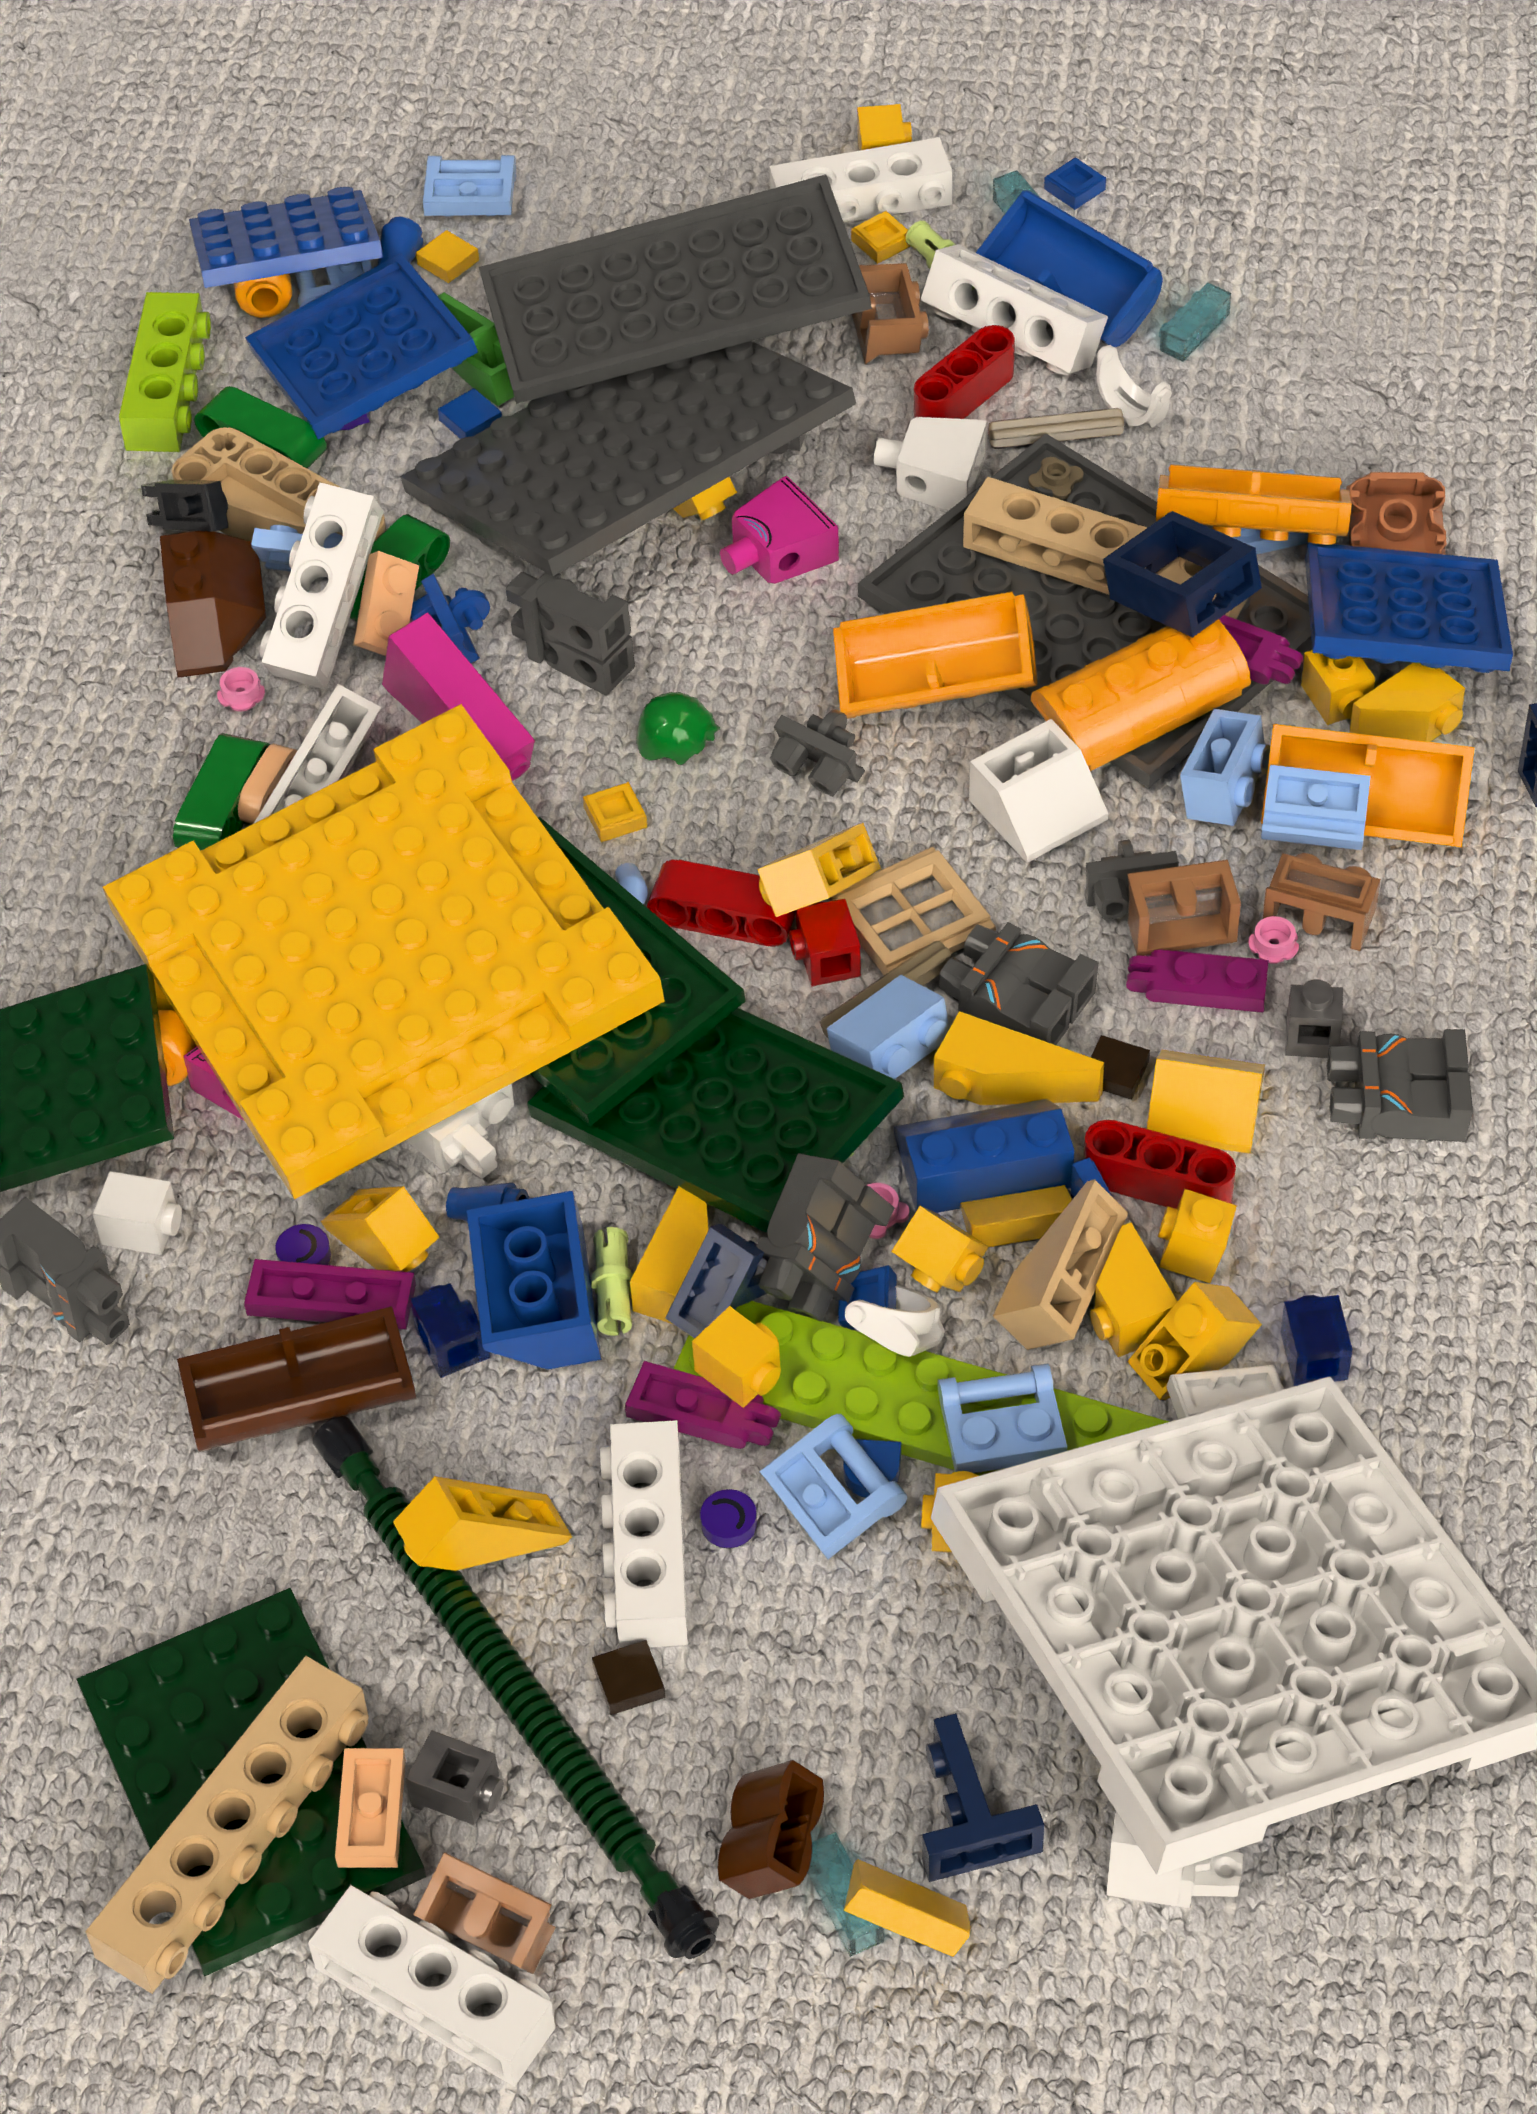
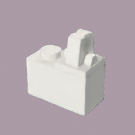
(464, 1136)
(1133, 1877)

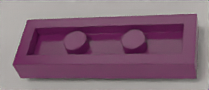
(326, 1291)

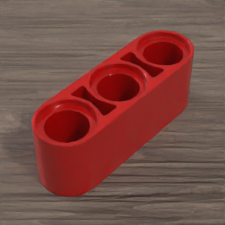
(966, 375)
(717, 903)
(1138, 1151)

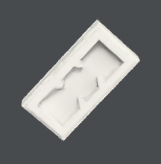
(1214, 1389)

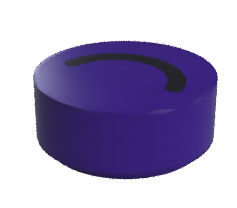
(303, 1245)
(728, 1518)

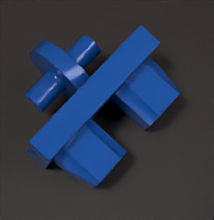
(464, 610)

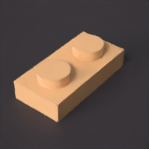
(385, 600)
(370, 1808)

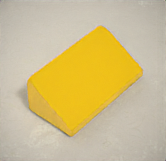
(1014, 1216)
(907, 1908)

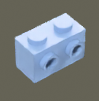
(1224, 767)
(892, 1027)

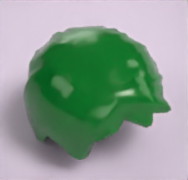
(674, 727)

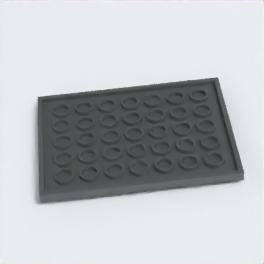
(622, 450)
(1067, 619)

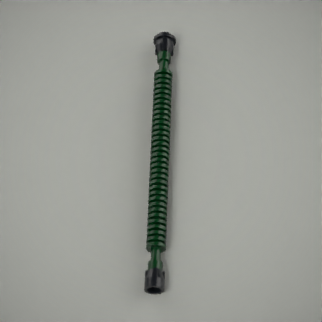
(528, 1706)

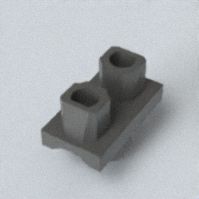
(822, 742)
(1108, 879)

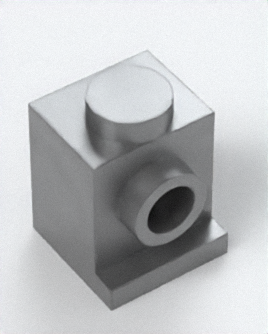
(1313, 1005)
(449, 1764)

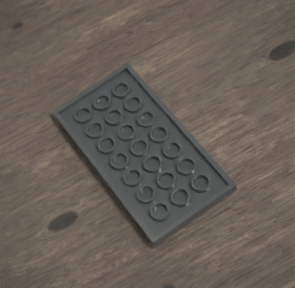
(673, 288)

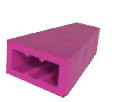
(434, 676)

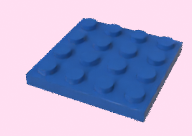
(284, 237)
(361, 345)
(1407, 607)

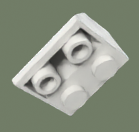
(1036, 791)

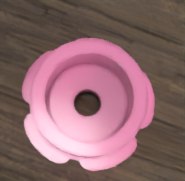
(240, 689)
(1274, 940)

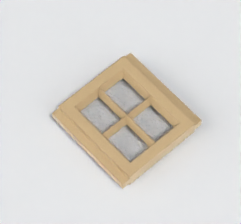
(912, 907)

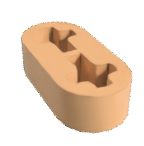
(263, 781)

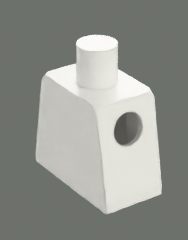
(936, 459)

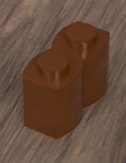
(771, 1829)

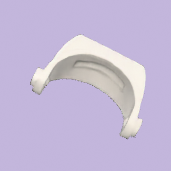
(1121, 392)
(904, 1330)

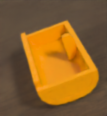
(1257, 500)
(934, 654)
(1144, 690)
(1414, 785)

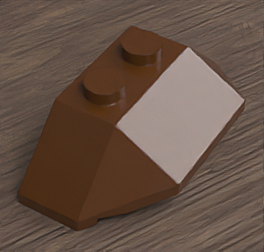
(210, 598)

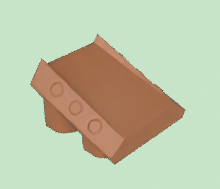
(1397, 512)

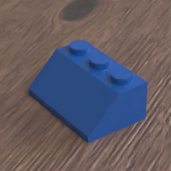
(985, 1154)
(534, 1281)

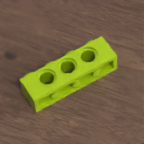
(164, 372)

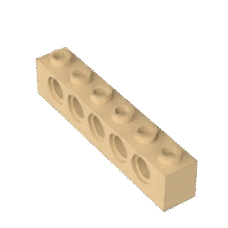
(1054, 536)
(154, 1952)

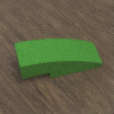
(487, 368)

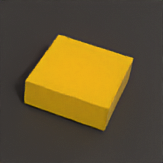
(880, 237)
(447, 256)
(615, 812)

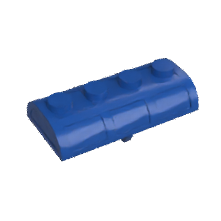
(1075, 262)

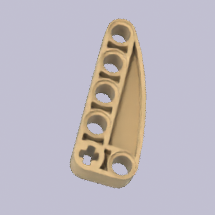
(257, 482)

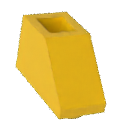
(1194, 1336)

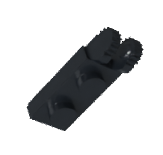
(188, 505)

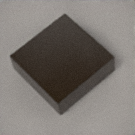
(1122, 1065)
(628, 1677)

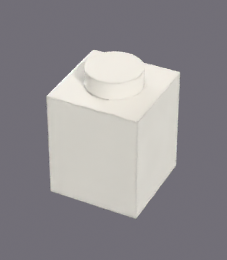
(136, 1213)

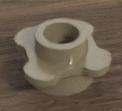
(1056, 476)

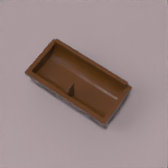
(295, 1378)

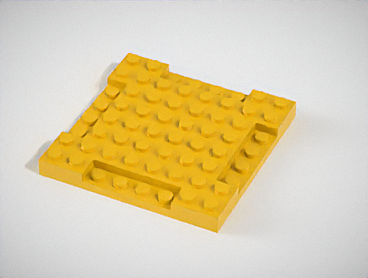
(382, 952)

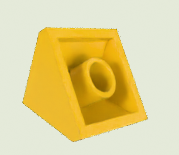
(1206, 1099)

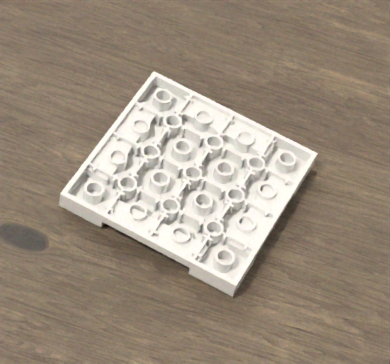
(1245, 1617)

